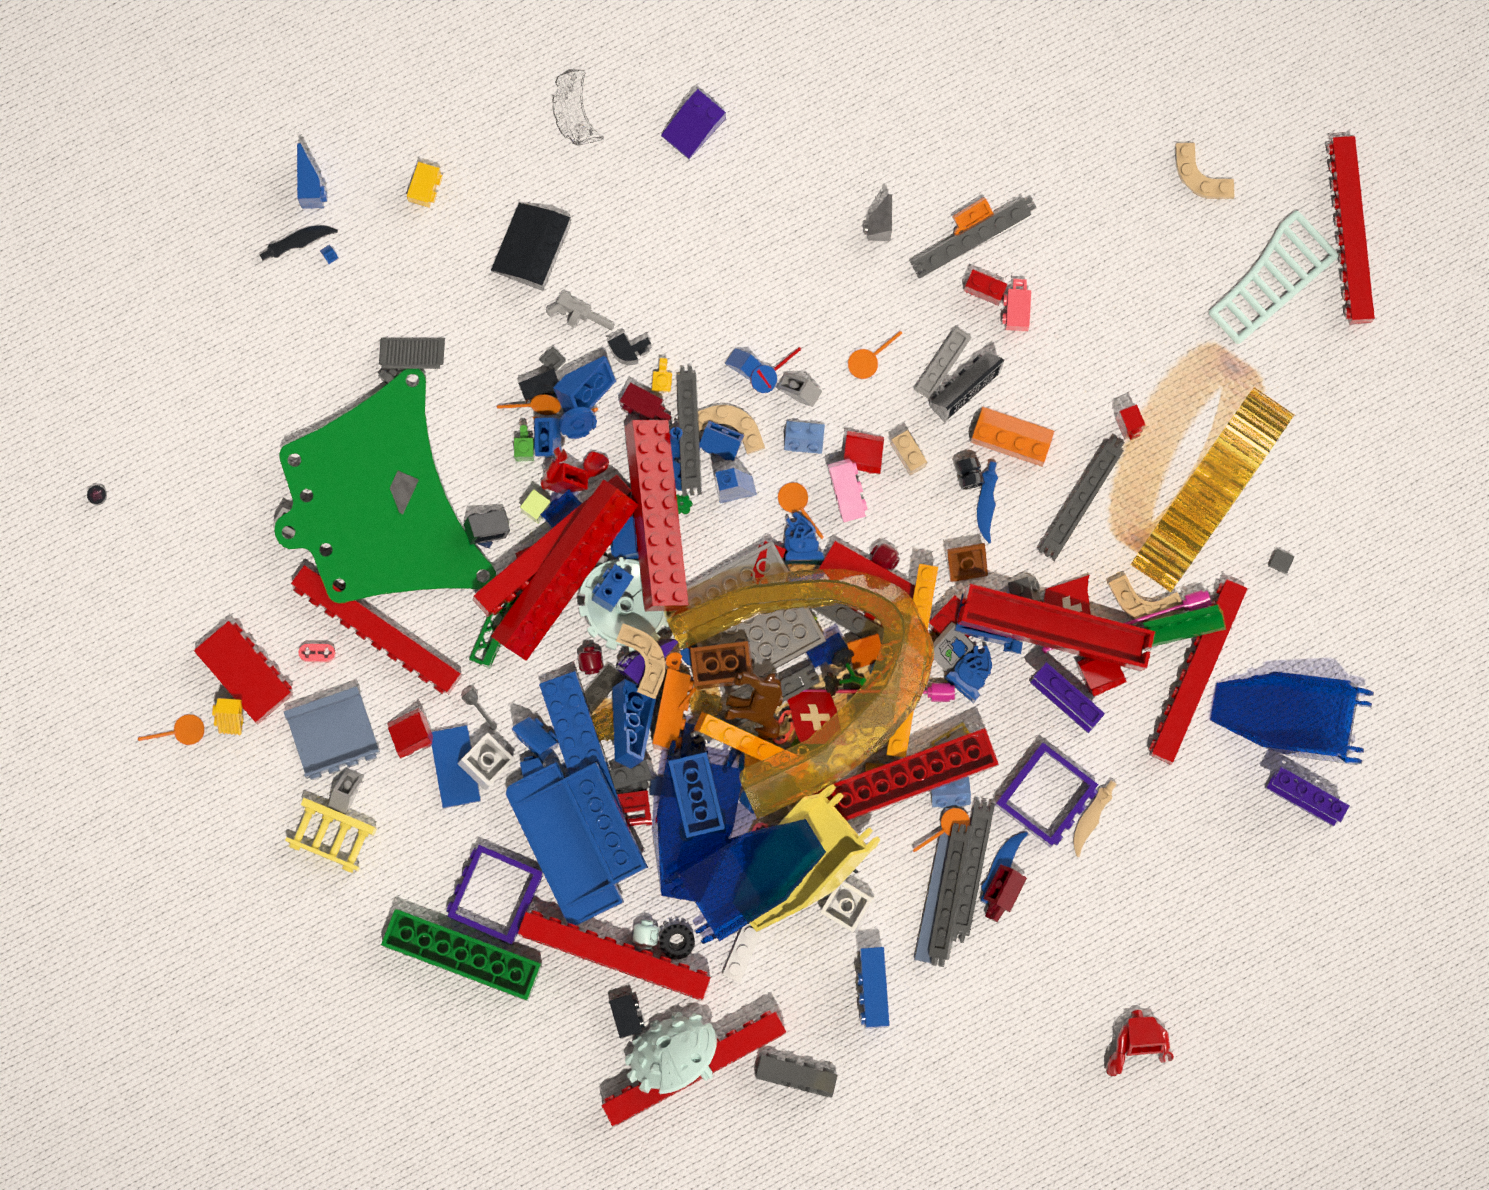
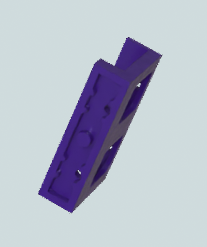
(1307, 796)

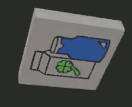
(951, 648)

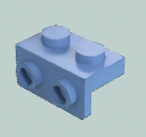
(804, 437)
(953, 794)

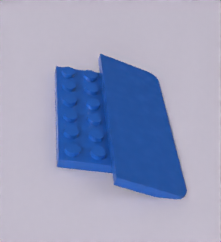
(577, 838)

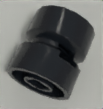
(969, 473)

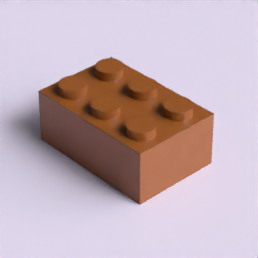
(719, 664)

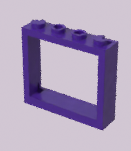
(1078, 808)
(524, 906)

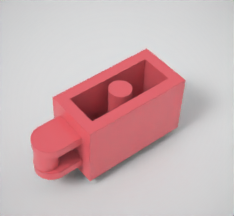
(1018, 307)

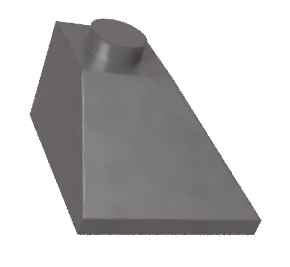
(880, 222)

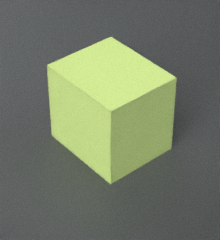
(534, 506)

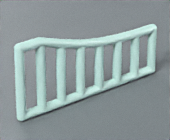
(1264, 261)

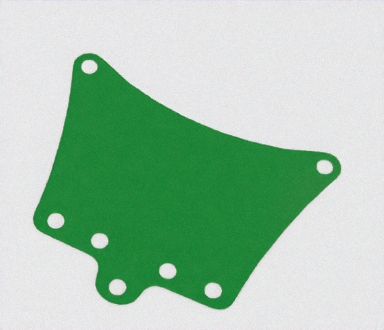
(354, 511)

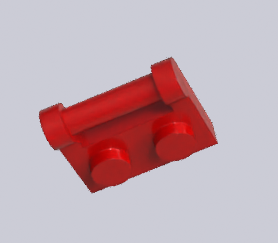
(636, 802)

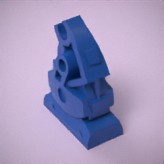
(802, 546)
(971, 676)

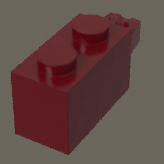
(643, 404)
(1003, 892)

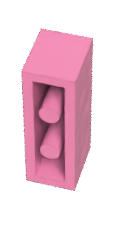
(847, 490)

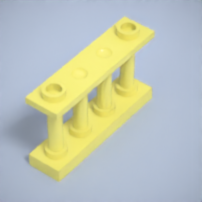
(328, 816)

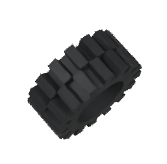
(677, 953)

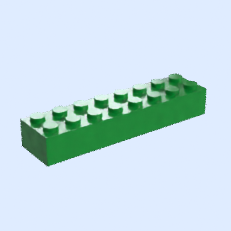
(461, 955)

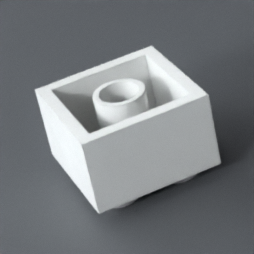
(486, 761)
(848, 906)

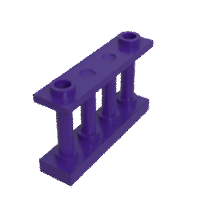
(1067, 697)

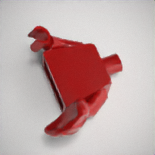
(565, 477)
(1139, 1037)

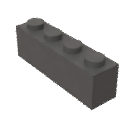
(797, 1076)

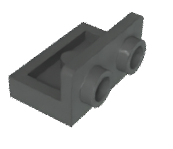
(1026, 587)

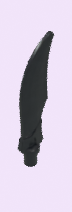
(297, 240)

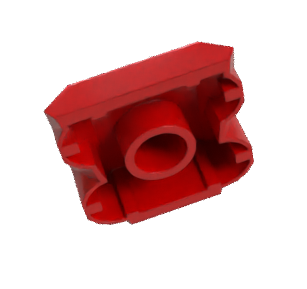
(864, 451)
(1100, 675)
(410, 733)

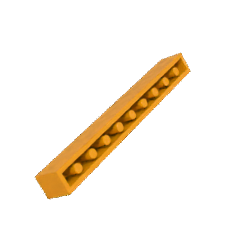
(923, 600)

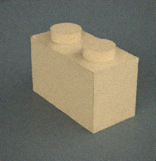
(908, 452)

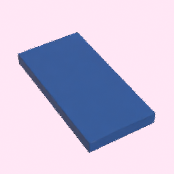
(454, 783)

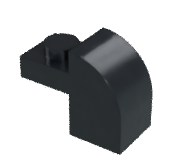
(625, 353)

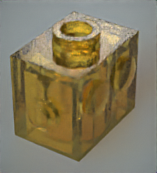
(713, 700)
(604, 724)

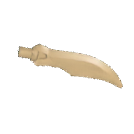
(1091, 817)

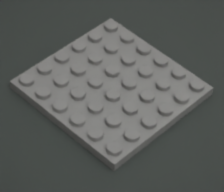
(772, 636)

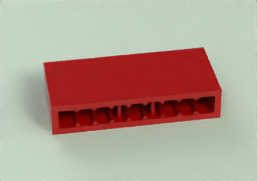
(844, 558)
(244, 671)

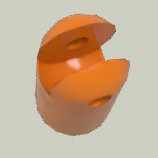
(673, 661)

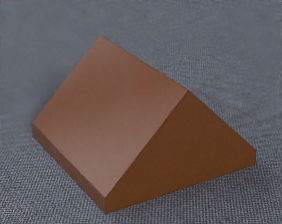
(967, 562)

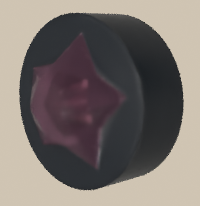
(96, 495)

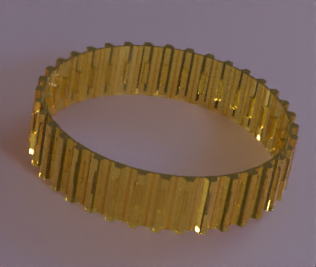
(1212, 489)

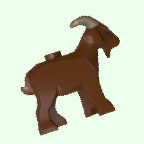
(760, 706)

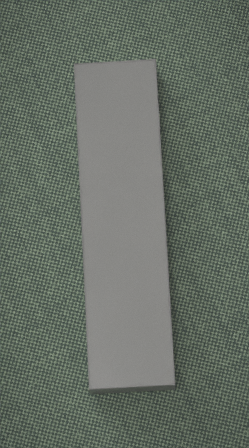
(943, 363)

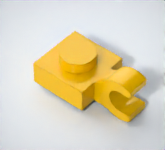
(662, 380)

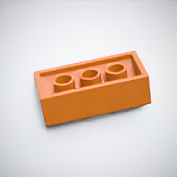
(1012, 436)
(670, 718)

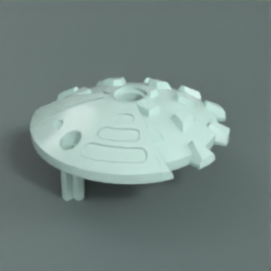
(607, 623)
(672, 1053)

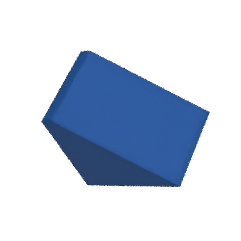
(329, 254)
(1014, 647)

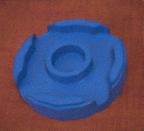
(577, 422)

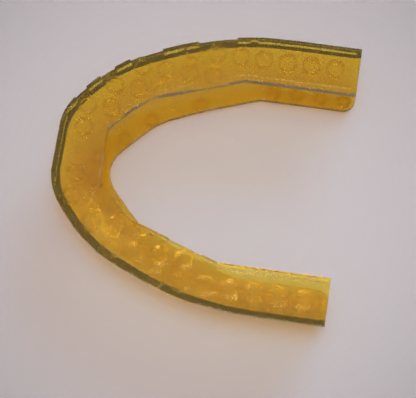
(871, 713)

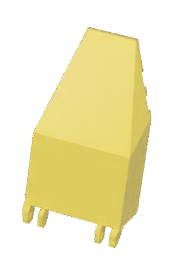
(842, 856)

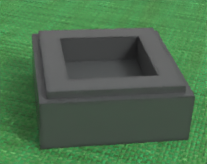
(552, 359)
(1281, 561)

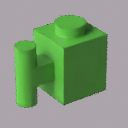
(524, 446)

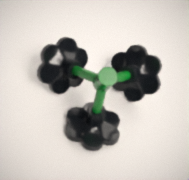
(851, 681)

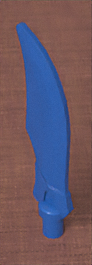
(986, 502)
(1005, 857)

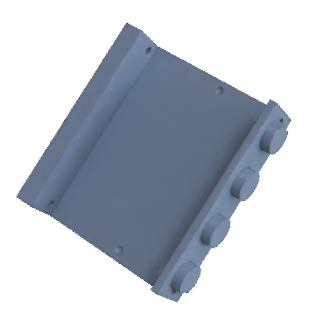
(332, 733)

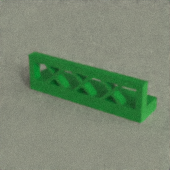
(1186, 625)
(493, 645)

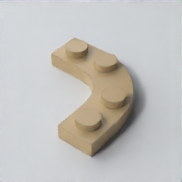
(1197, 182)
(738, 420)
(1137, 607)
(652, 656)

